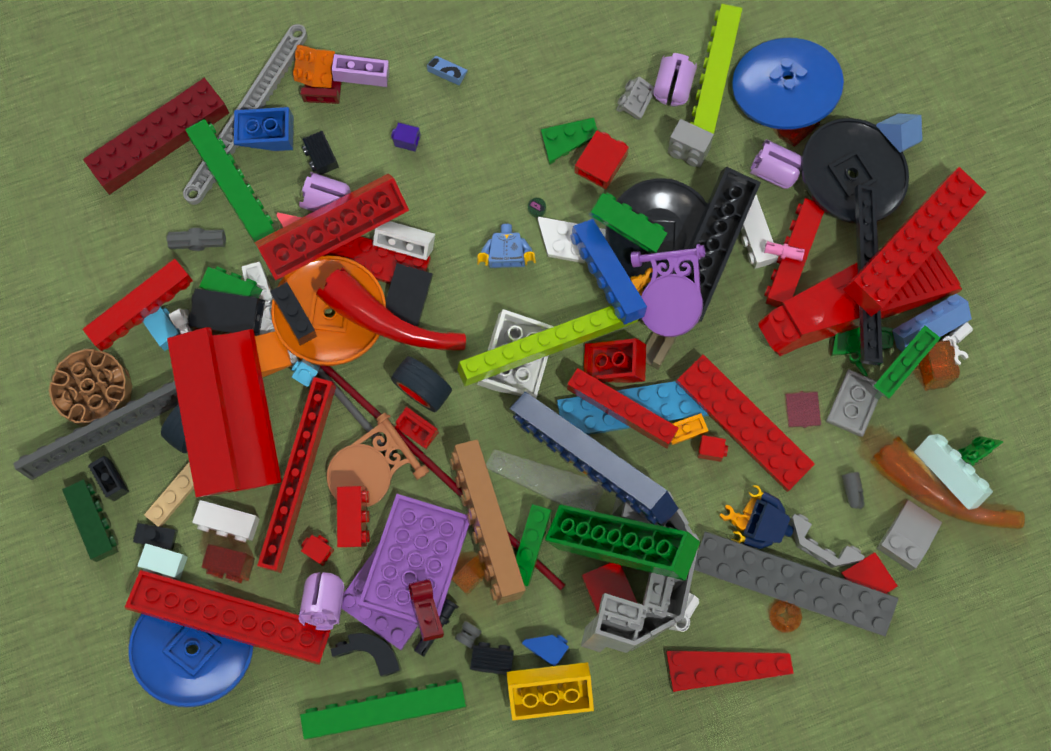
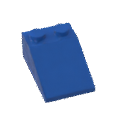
(264, 128)

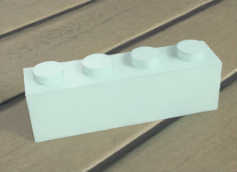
(953, 471)

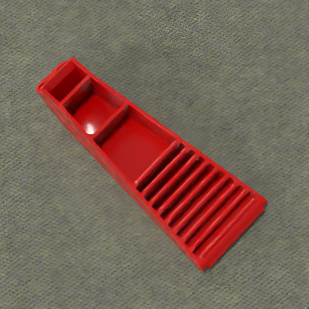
(830, 310)

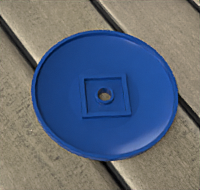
(790, 102)
(184, 679)

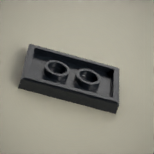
(408, 293)

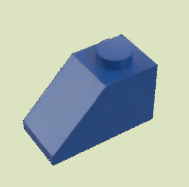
(548, 648)

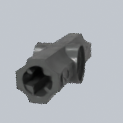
(196, 239)

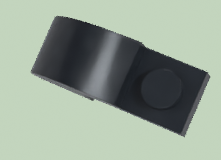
(383, 654)

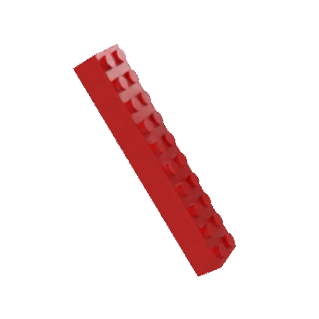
(914, 242)

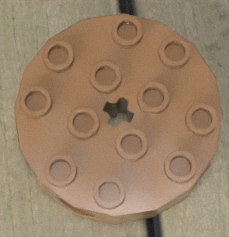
(73, 381)

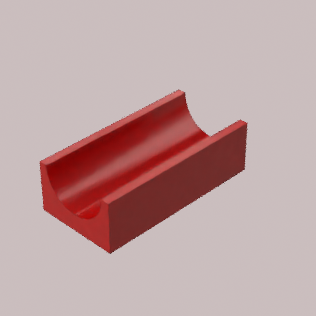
(224, 411)

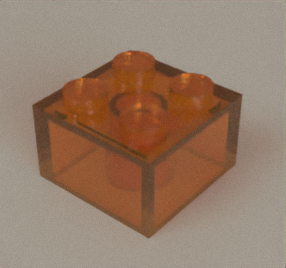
(939, 366)

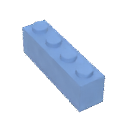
(940, 319)

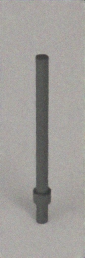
(352, 409)

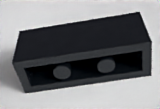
(293, 313)

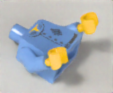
(506, 250)

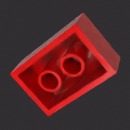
(352, 516)

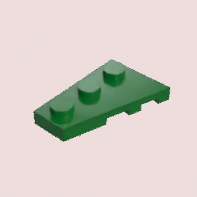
(850, 341)

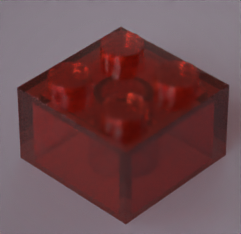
(228, 563)

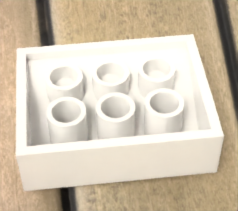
(525, 378)

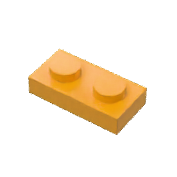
(690, 428)

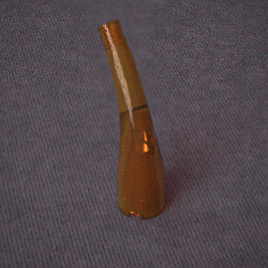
(911, 475)

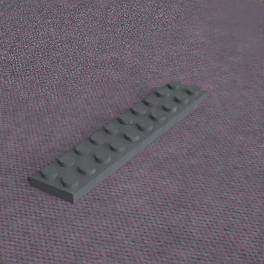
(98, 432)
(795, 583)

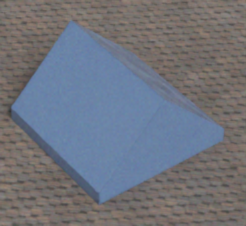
(902, 130)

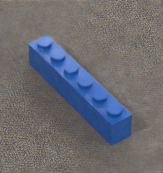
(608, 271)

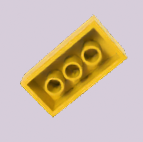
(550, 691)

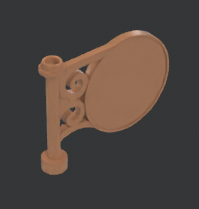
(368, 467)

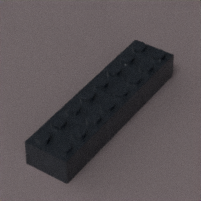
(720, 228)

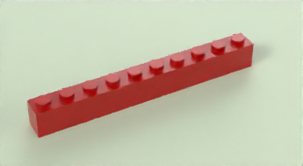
(297, 475)

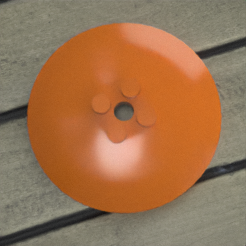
(337, 337)

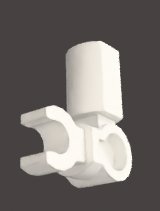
(180, 320)
(957, 336)

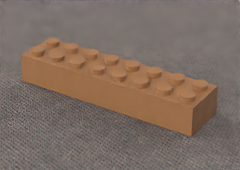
(487, 523)

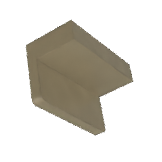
(657, 349)

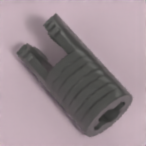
(854, 490)

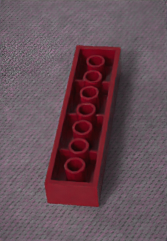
(154, 136)

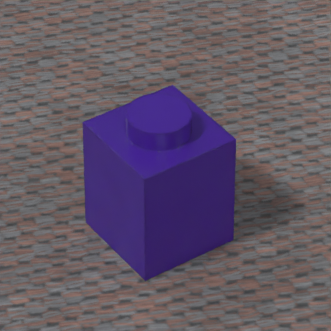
(406, 137)

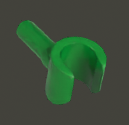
(858, 363)

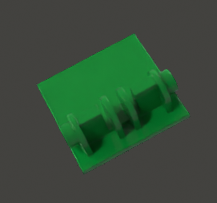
(978, 449)

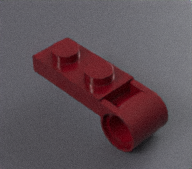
(425, 610)

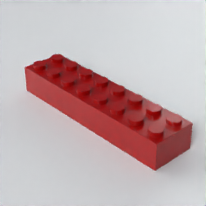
(332, 226)

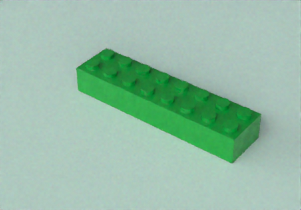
(623, 541)

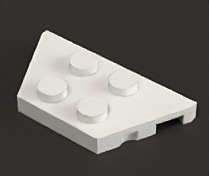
(558, 241)

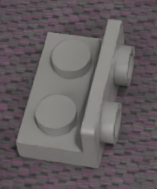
(636, 97)

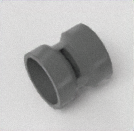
(466, 639)

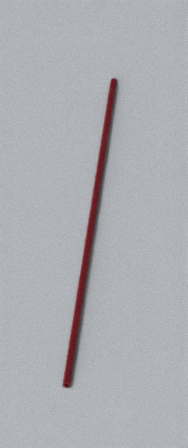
(430, 464)

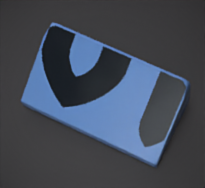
(446, 70)

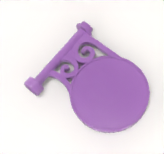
(672, 299)

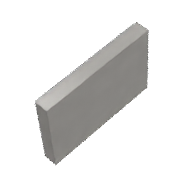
(854, 404)

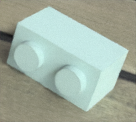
(162, 561)

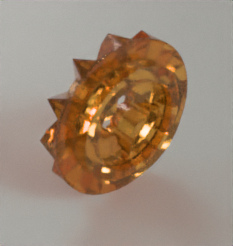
(779, 622)

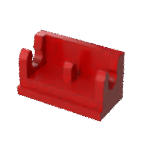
(416, 428)

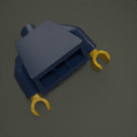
(767, 522)

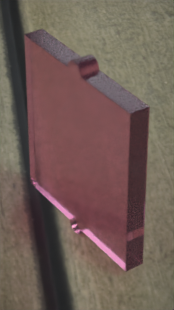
(803, 409)

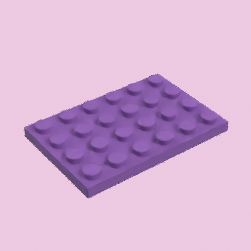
(415, 546)

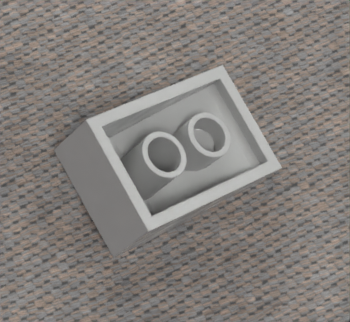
(909, 536)

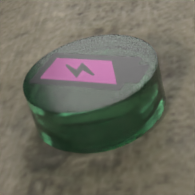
(536, 207)

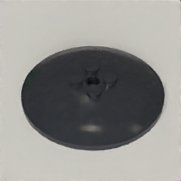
(859, 148)
(667, 204)

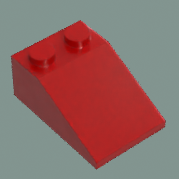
(616, 361)

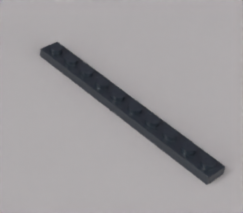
(866, 248)

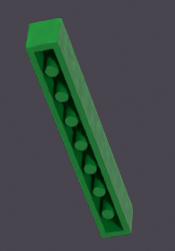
(230, 180)
(383, 710)

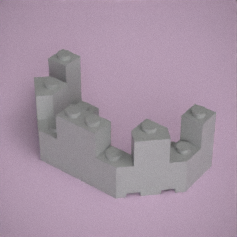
(629, 625)

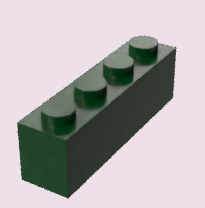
(90, 520)

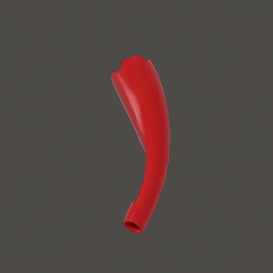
(357, 305)

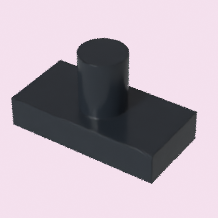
(155, 536)

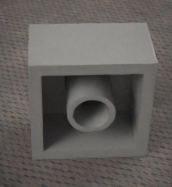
(690, 143)

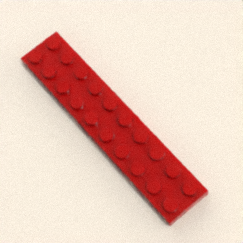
(226, 617)

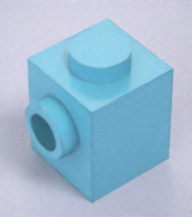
(304, 372)

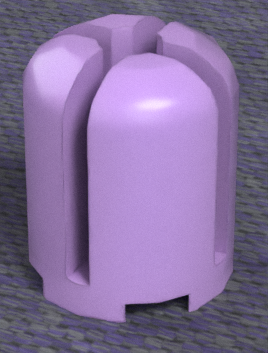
(684, 70)
(777, 165)
(321, 191)
(322, 601)

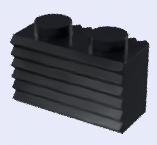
(320, 153)
(108, 478)
(491, 659)

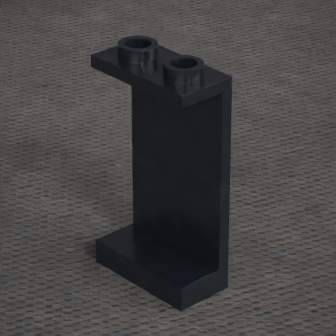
(226, 311)

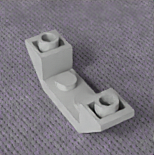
(847, 556)

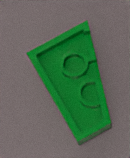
(566, 137)

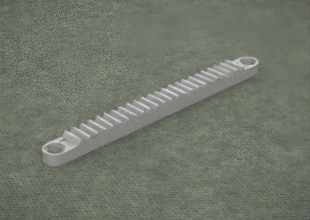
(254, 99)

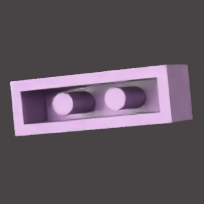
(360, 70)

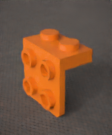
(313, 66)

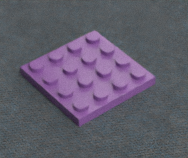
(390, 628)

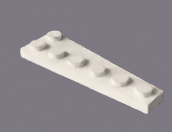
(256, 273)

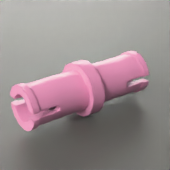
(784, 251)

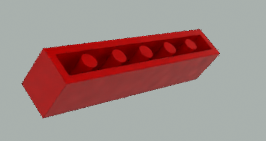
(790, 269)
(137, 305)
(622, 408)

